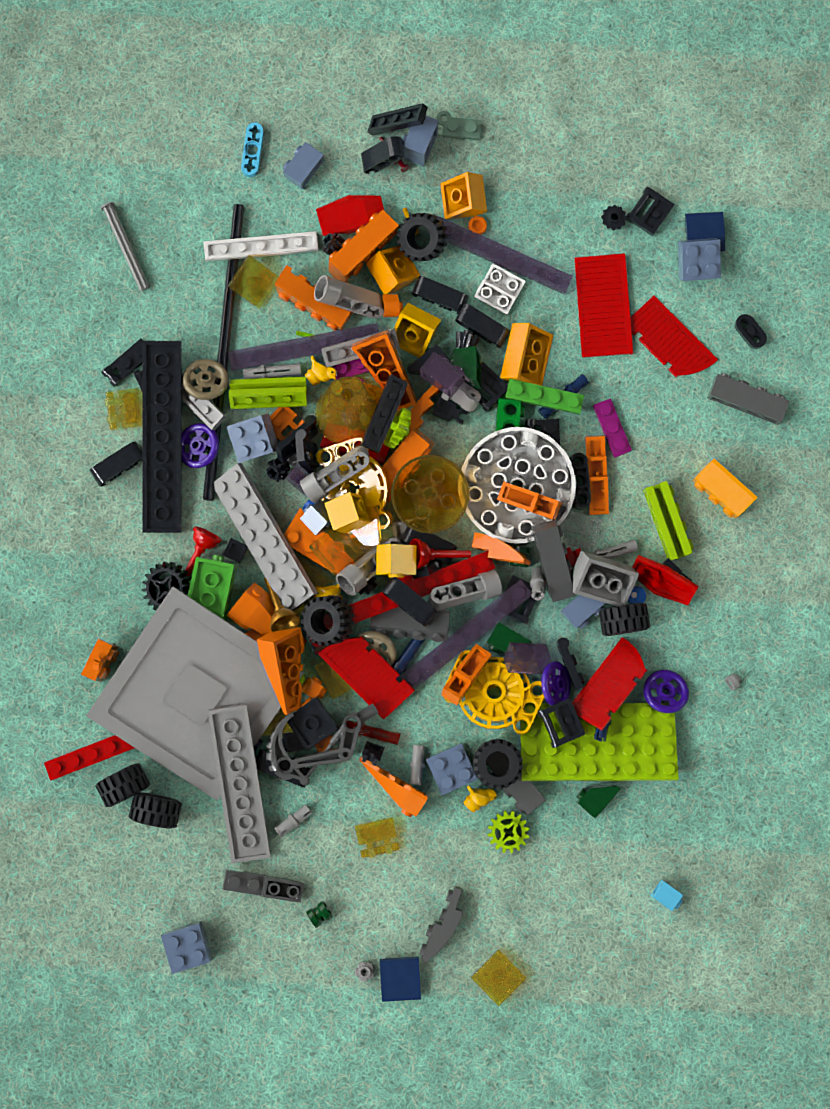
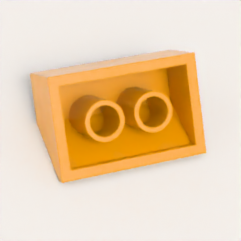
(526, 354)
(724, 489)

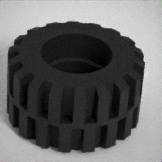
(407, 237)
(624, 619)
(314, 622)
(513, 771)
(122, 785)
(155, 810)

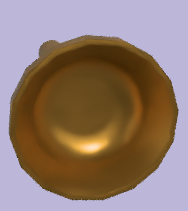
(282, 617)

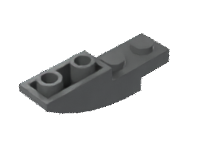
(263, 885)
(441, 932)

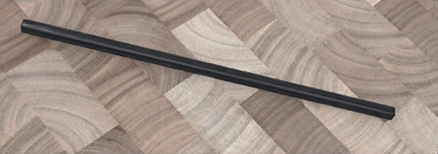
(224, 343)

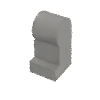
(466, 397)

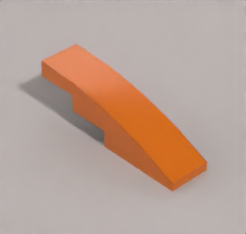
(422, 406)
(597, 474)

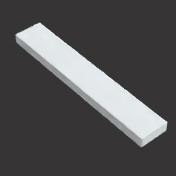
(260, 246)

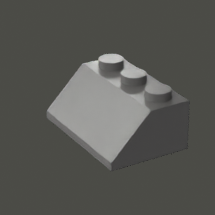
(603, 579)

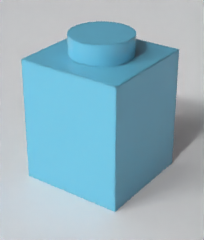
(667, 895)

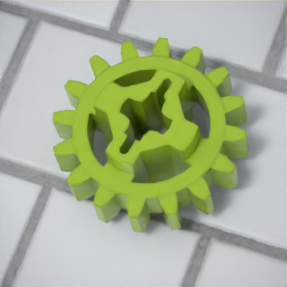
(399, 428)
(501, 842)

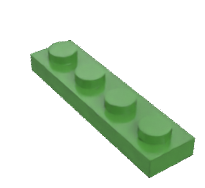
(544, 396)

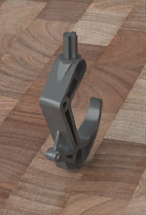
(342, 753)

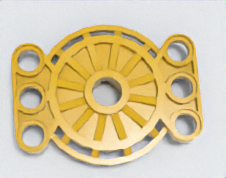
(372, 482)
(508, 705)

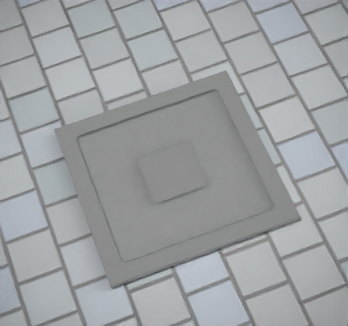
(172, 677)

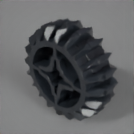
(153, 581)

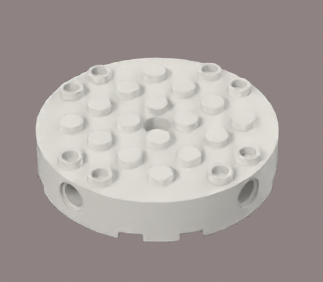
(512, 456)

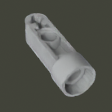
(348, 297)
(317, 484)
(355, 576)
(484, 585)

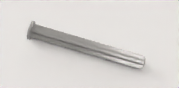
(125, 245)

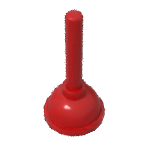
(204, 540)
(425, 553)

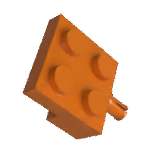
(99, 660)

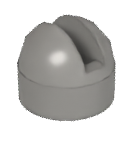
(735, 681)

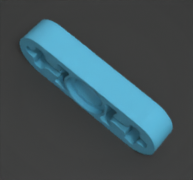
(259, 137)

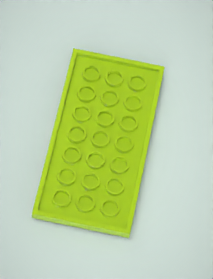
(637, 748)

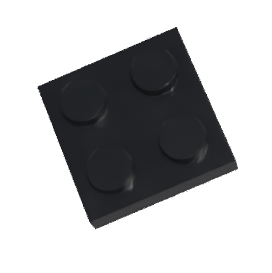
(312, 723)

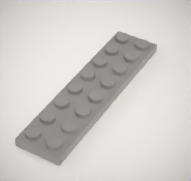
(264, 538)
(239, 783)

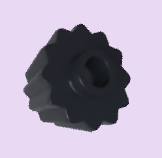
(618, 213)
(466, 339)

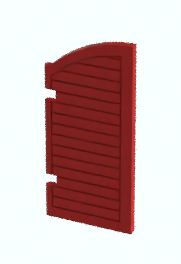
(670, 339)
(367, 674)
(610, 685)

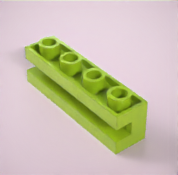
(268, 392)
(667, 521)

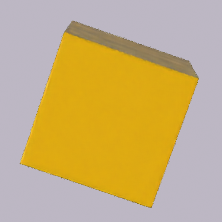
(347, 512)
(396, 560)

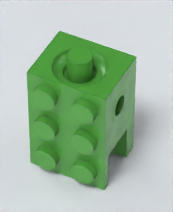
(213, 584)

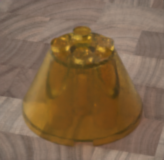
(347, 408)
(435, 512)

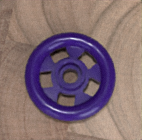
(212, 441)
(556, 683)
(655, 702)

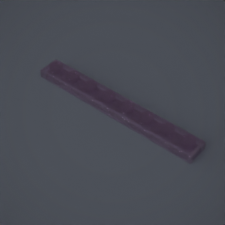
(506, 257)
(294, 348)
(467, 634)

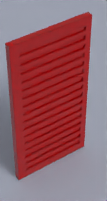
(603, 305)

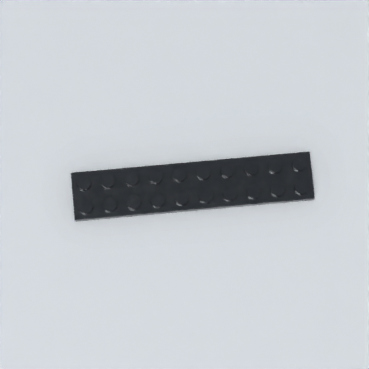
(161, 436)

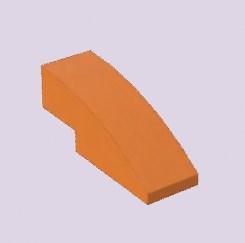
(529, 501)
(498, 549)
(466, 674)

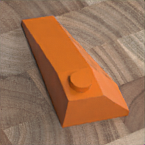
(254, 610)
(281, 659)
(405, 795)

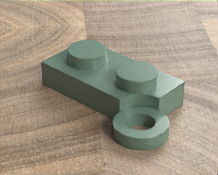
(459, 127)

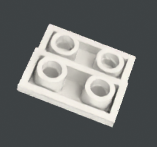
(500, 288)

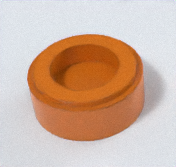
(478, 225)

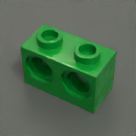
(503, 418)

